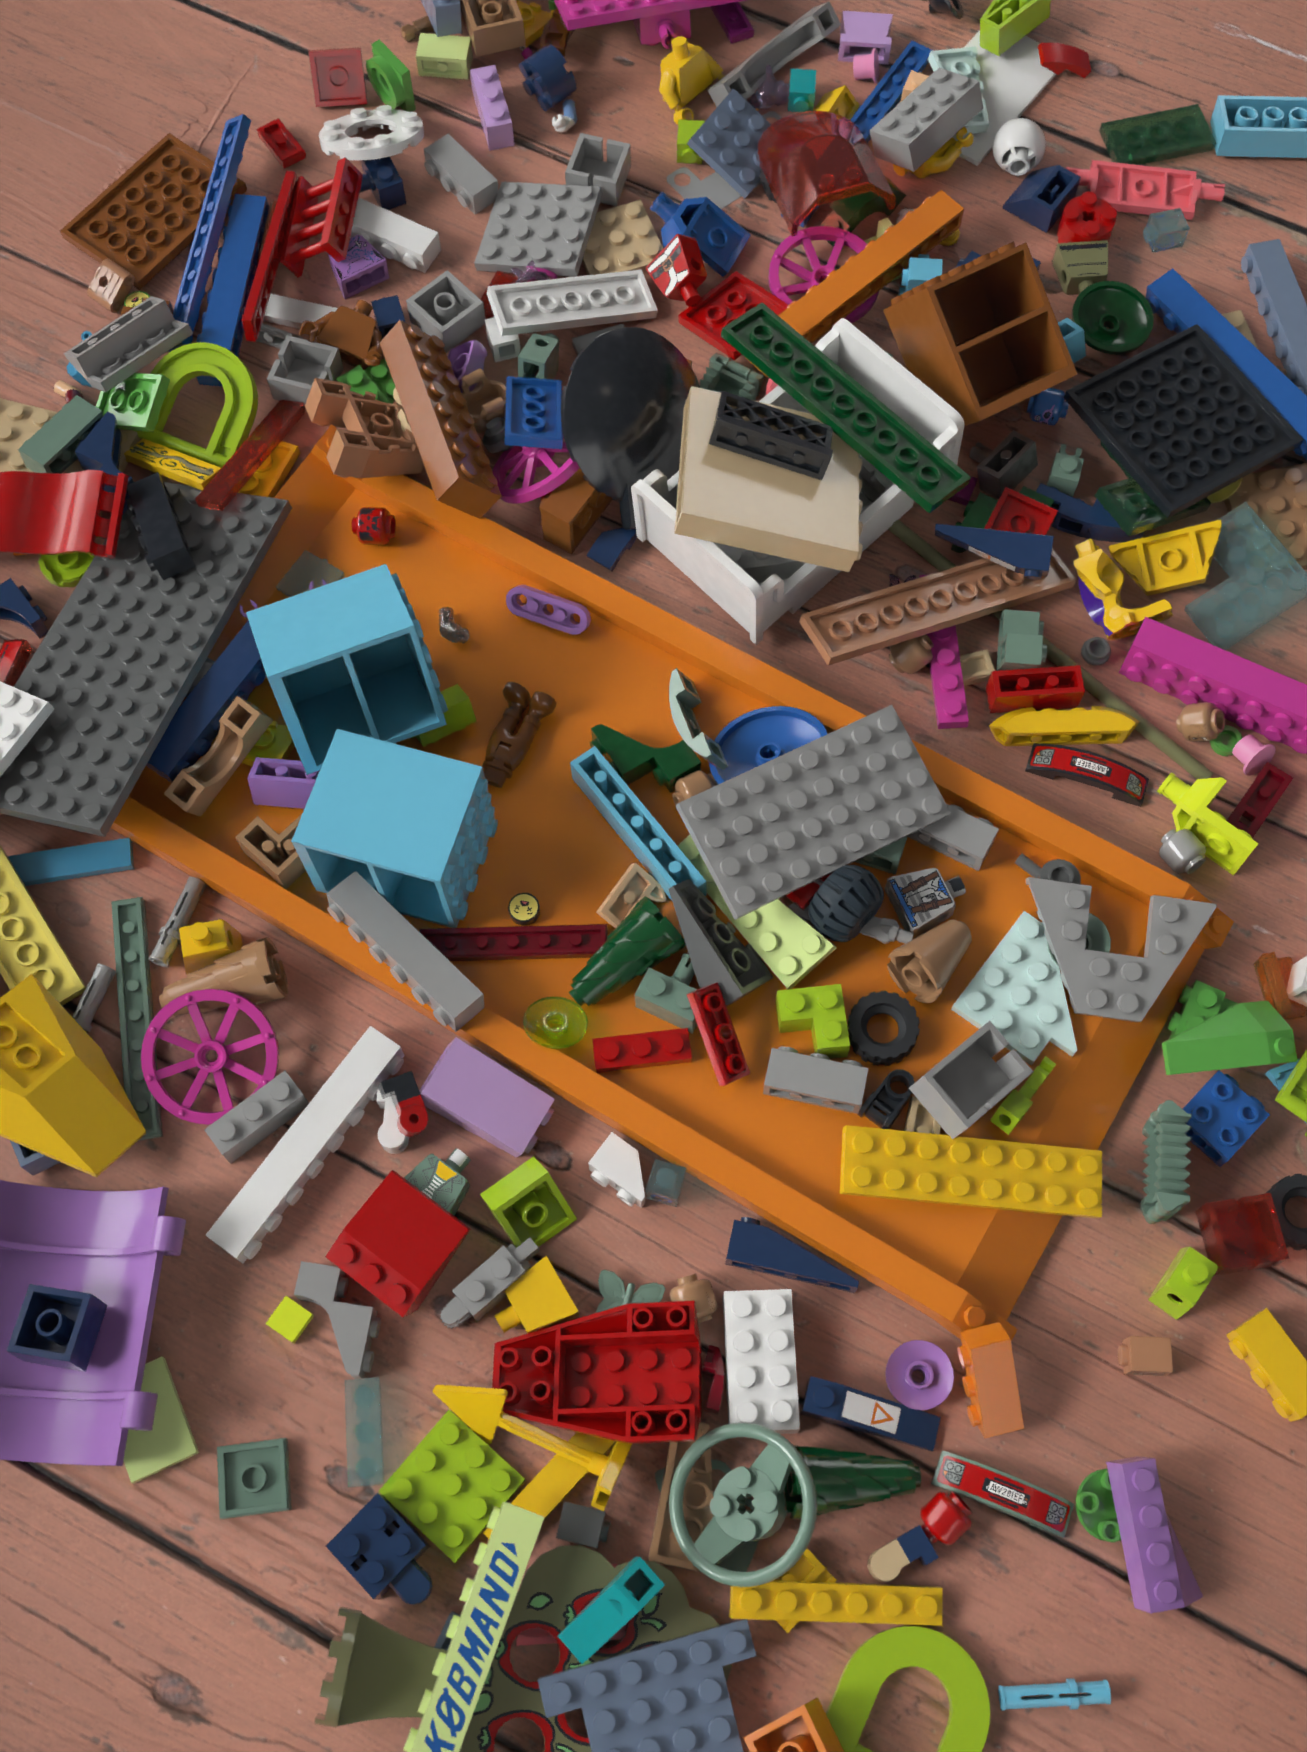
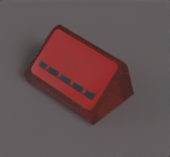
(13, 659)

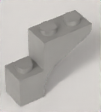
(352, 1323)

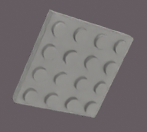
(540, 226)

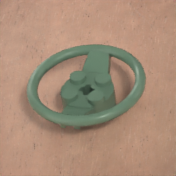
(731, 1521)

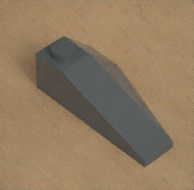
(714, 947)

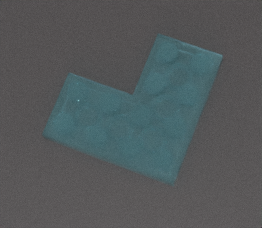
(1260, 582)

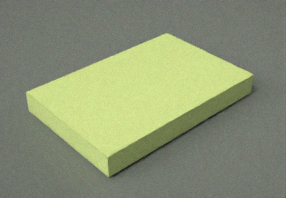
(171, 1435)

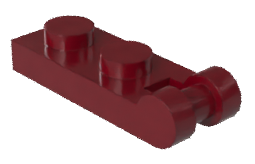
(1260, 798)

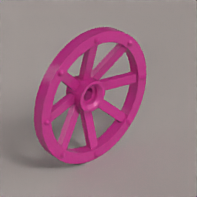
(819, 272)
(530, 458)
(155, 1031)

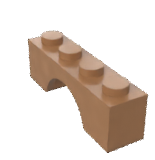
(238, 733)

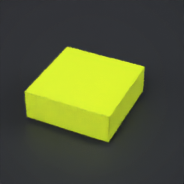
(289, 1319)

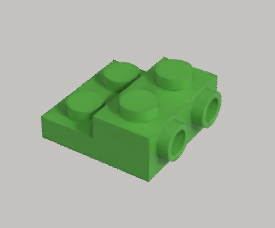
(372, 379)
(1199, 1004)

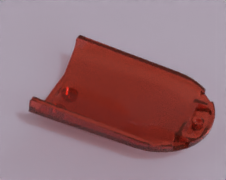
(817, 161)

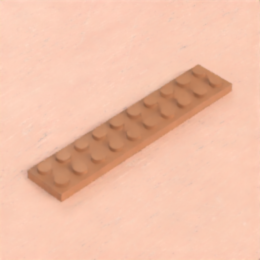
(925, 606)

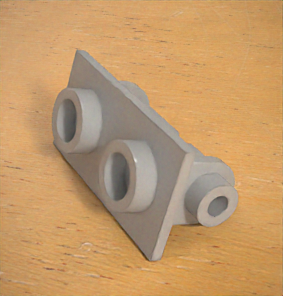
(873, 481)

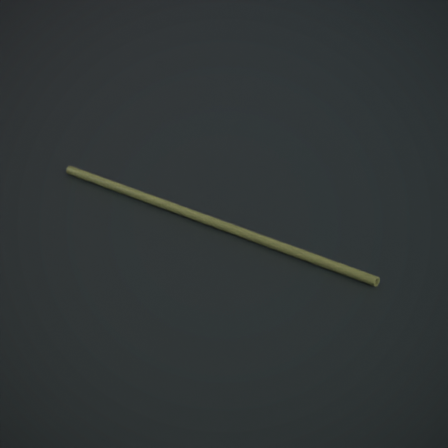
(1059, 658)

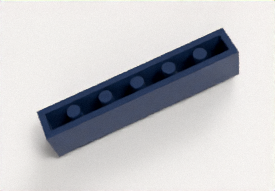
(198, 717)

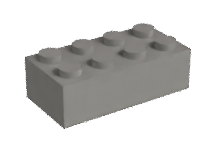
(926, 119)

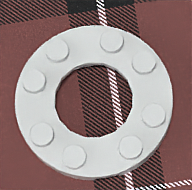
(405, 125)

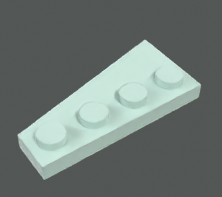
(964, 63)

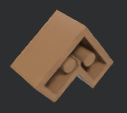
(272, 851)

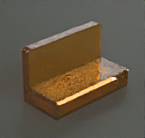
(1273, 979)

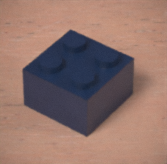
(57, 1327)

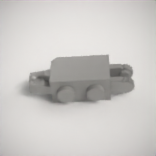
(487, 1284)

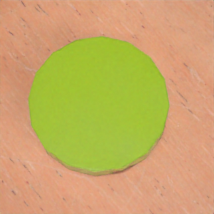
(65, 569)

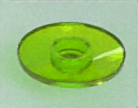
(557, 1013)

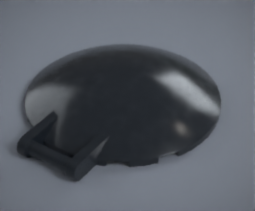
(626, 411)

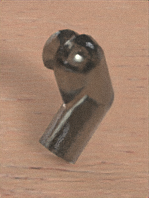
(450, 629)

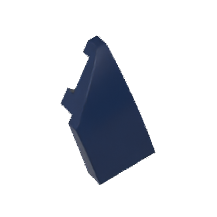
(611, 546)

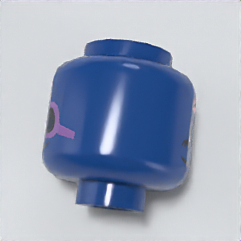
(1048, 406)

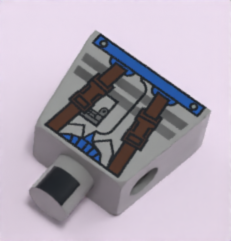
(923, 899)

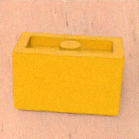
(839, 102)

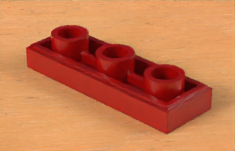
(718, 1034)

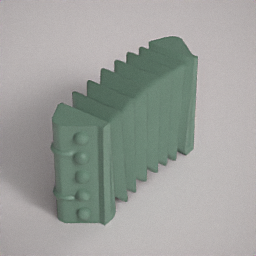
(731, 377)
(1166, 1162)

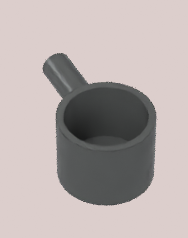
(1054, 870)

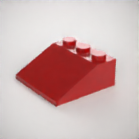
(398, 1244)

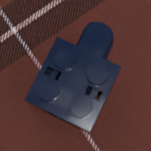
(382, 1554)

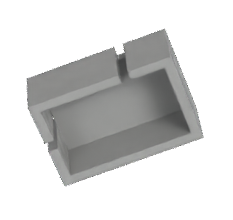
(970, 1081)

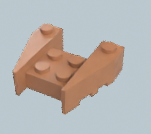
(373, 438)

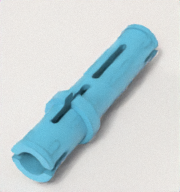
(1097, 1693)

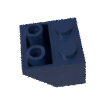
(1043, 196)

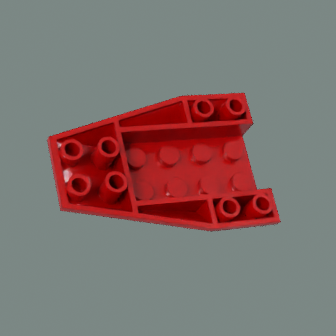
(609, 1373)

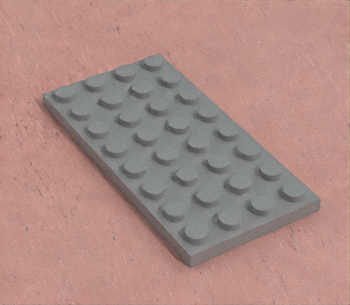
(812, 811)

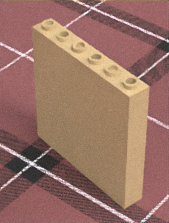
(763, 505)

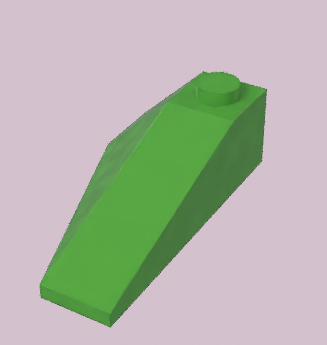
(1234, 1039)

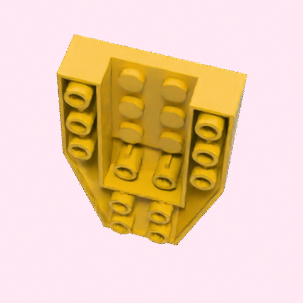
(59, 1085)

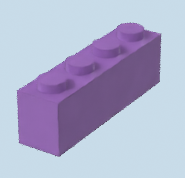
(1152, 1553)

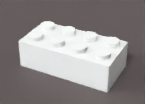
(761, 1359)

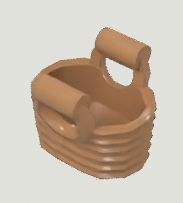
(486, 401)

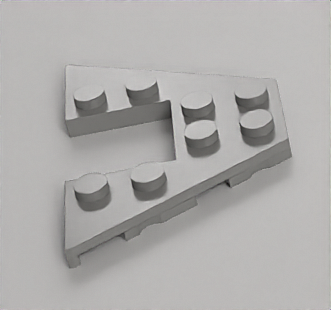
(1111, 982)

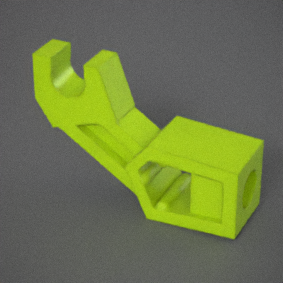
(1018, 1103)

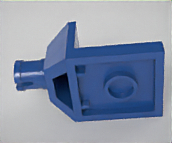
(716, 232)

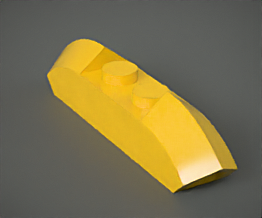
(1064, 727)

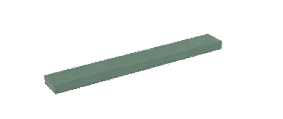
(135, 1006)

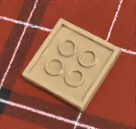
(621, 240)

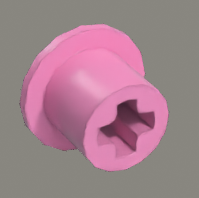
(866, 66)
(1253, 754)

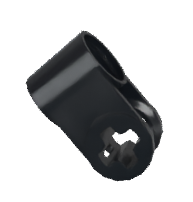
(885, 1105)

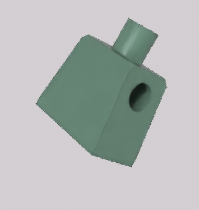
(539, 354)

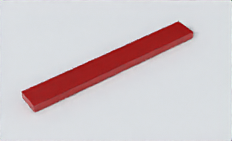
(269, 260)

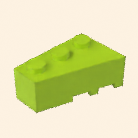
(1010, 21)

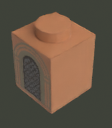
(1146, 1356)

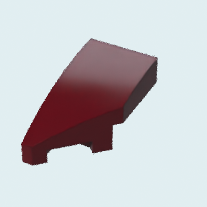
(714, 1367)

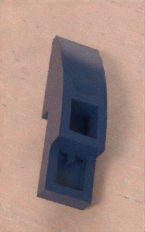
(1084, 520)

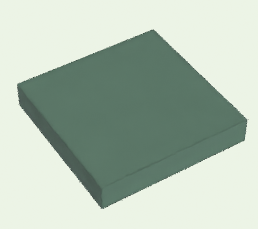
(253, 1478)

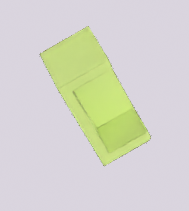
(444, 56)

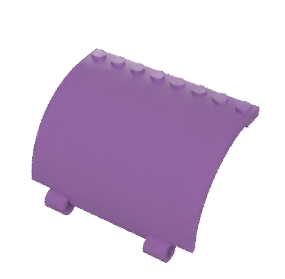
(95, 1246)

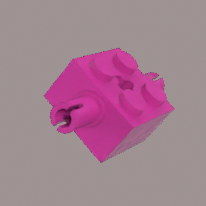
(663, 28)

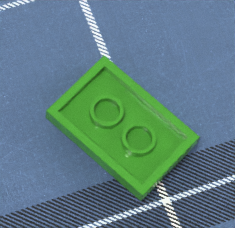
(136, 401)

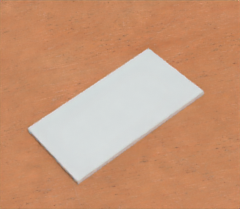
(1008, 88)

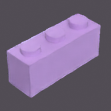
(492, 107)

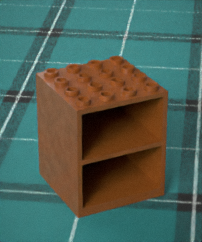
(982, 334)

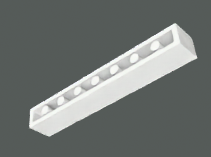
(306, 1145)

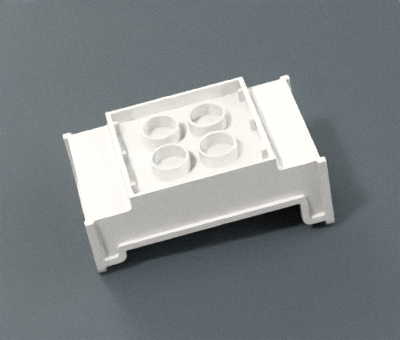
(762, 603)

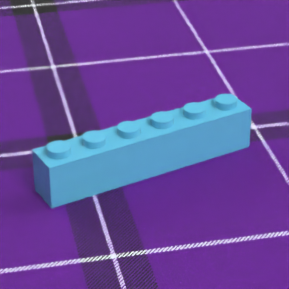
(633, 822)

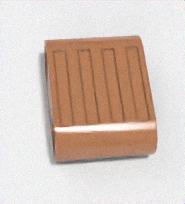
(110, 285)

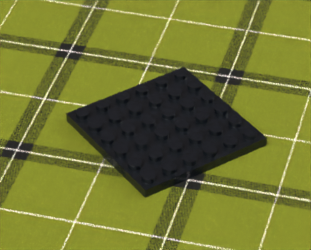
(1182, 420)

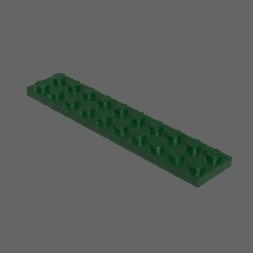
(846, 407)

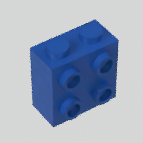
(1223, 1117)

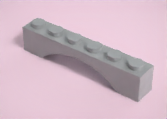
(787, 45)

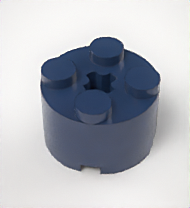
(547, 77)

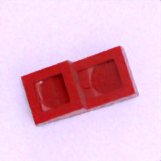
(1060, 56)

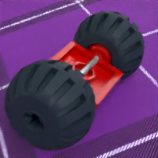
(841, 902)

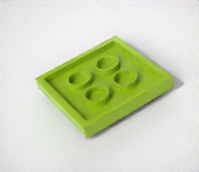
(451, 1485)

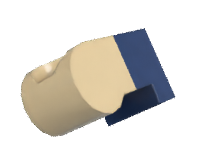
(889, 1559)

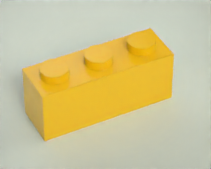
(1274, 1362)

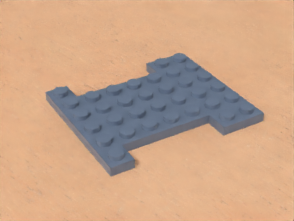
(657, 1695)

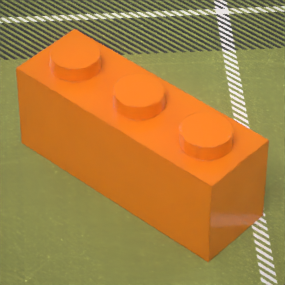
(990, 1380)

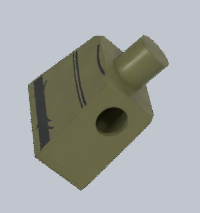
(1080, 264)

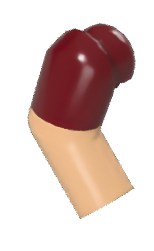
(67, 391)

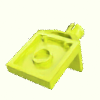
(1223, 841)

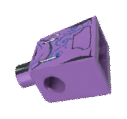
(360, 269)

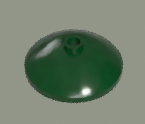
(1119, 309)

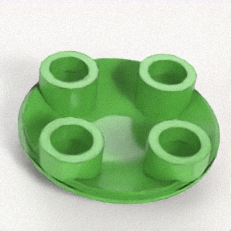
(1097, 1508)

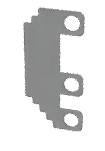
(713, 186)

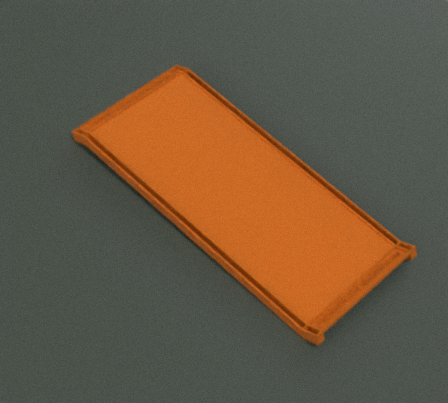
(553, 843)

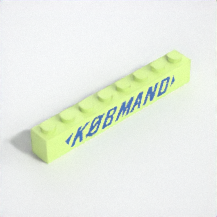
(476, 1631)

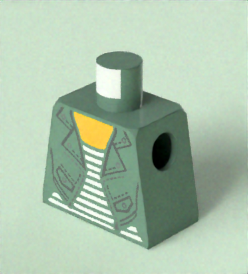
(442, 1179)

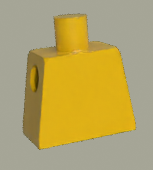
(207, 942)
(537, 1300)

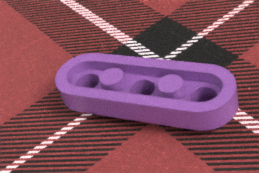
(537, 611)

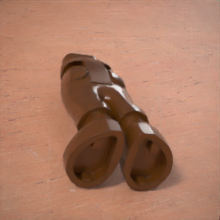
(508, 750)

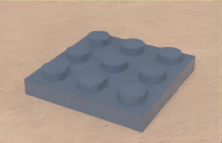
(731, 142)

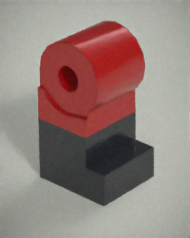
(408, 1103)

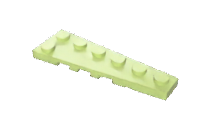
(774, 931)

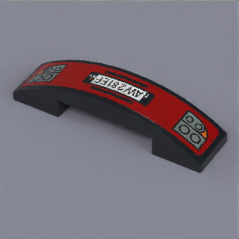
(1089, 769)

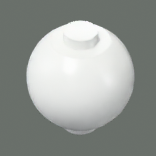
(1019, 146)

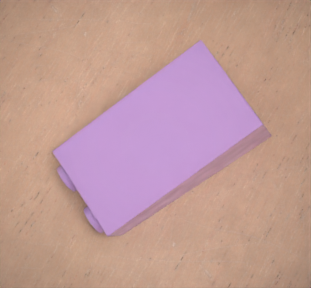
(486, 1098)

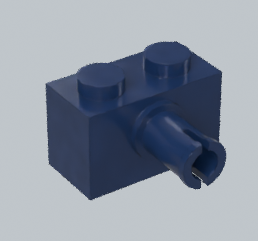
(384, 182)

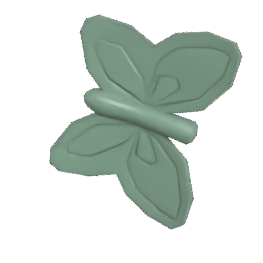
(614, 1292)

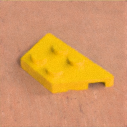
(1169, 558)

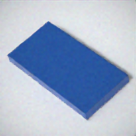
(533, 413)

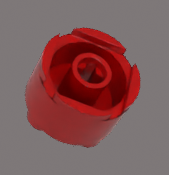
(1086, 219)

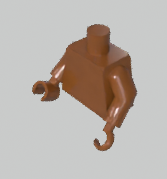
(350, 332)

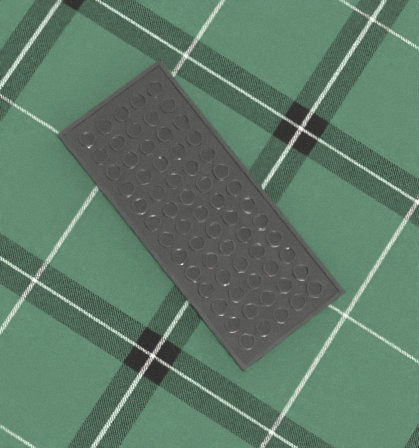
(128, 658)

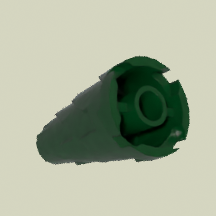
(630, 949)
(850, 1480)

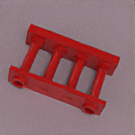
(334, 229)

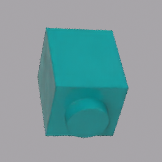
(802, 90)

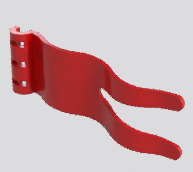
(60, 512)

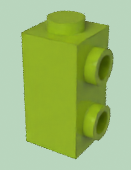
(457, 717)

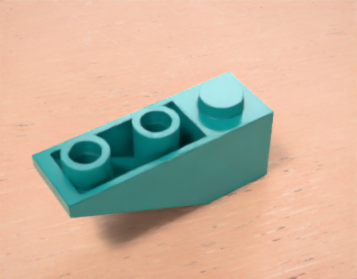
(611, 1609)

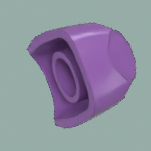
(467, 359)

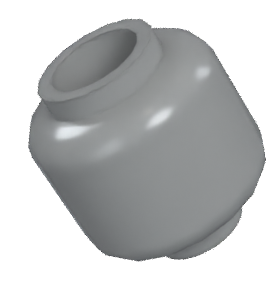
(1182, 851)

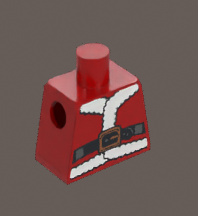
(679, 270)

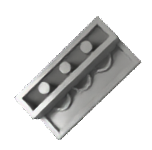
(128, 344)

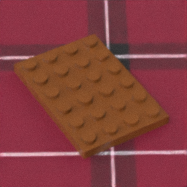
(147, 211)

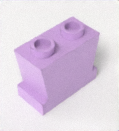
(864, 32)

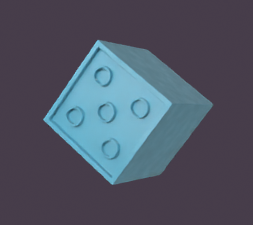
(348, 663)
(401, 822)

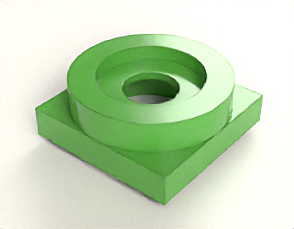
(390, 78)

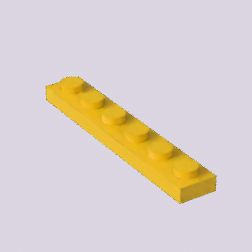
(838, 1603)

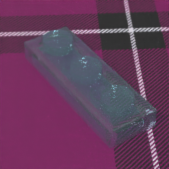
(364, 1432)

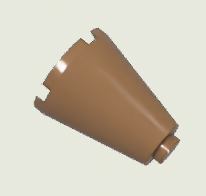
(930, 960)

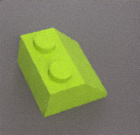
(528, 1204)

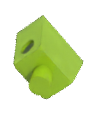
(1185, 1278)

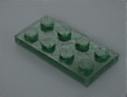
(1157, 136)

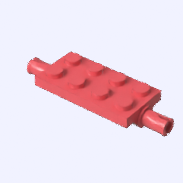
(1147, 188)

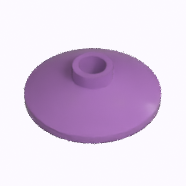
(933, 1364)

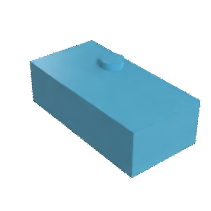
(1260, 126)

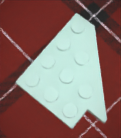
(1021, 993)

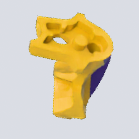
(1100, 590)

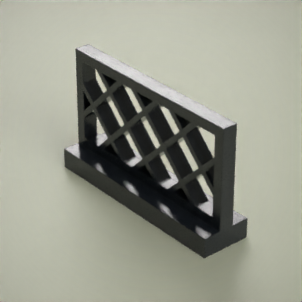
(776, 447)

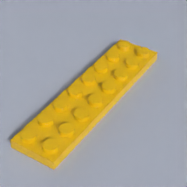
(971, 1172)

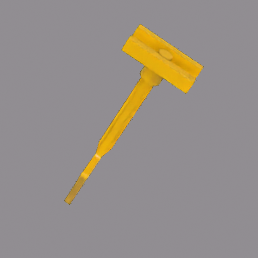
(483, 1412)

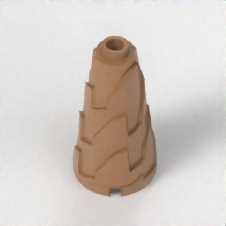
(247, 972)

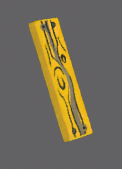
(171, 464)

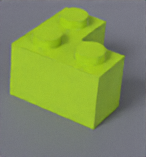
(816, 1010)

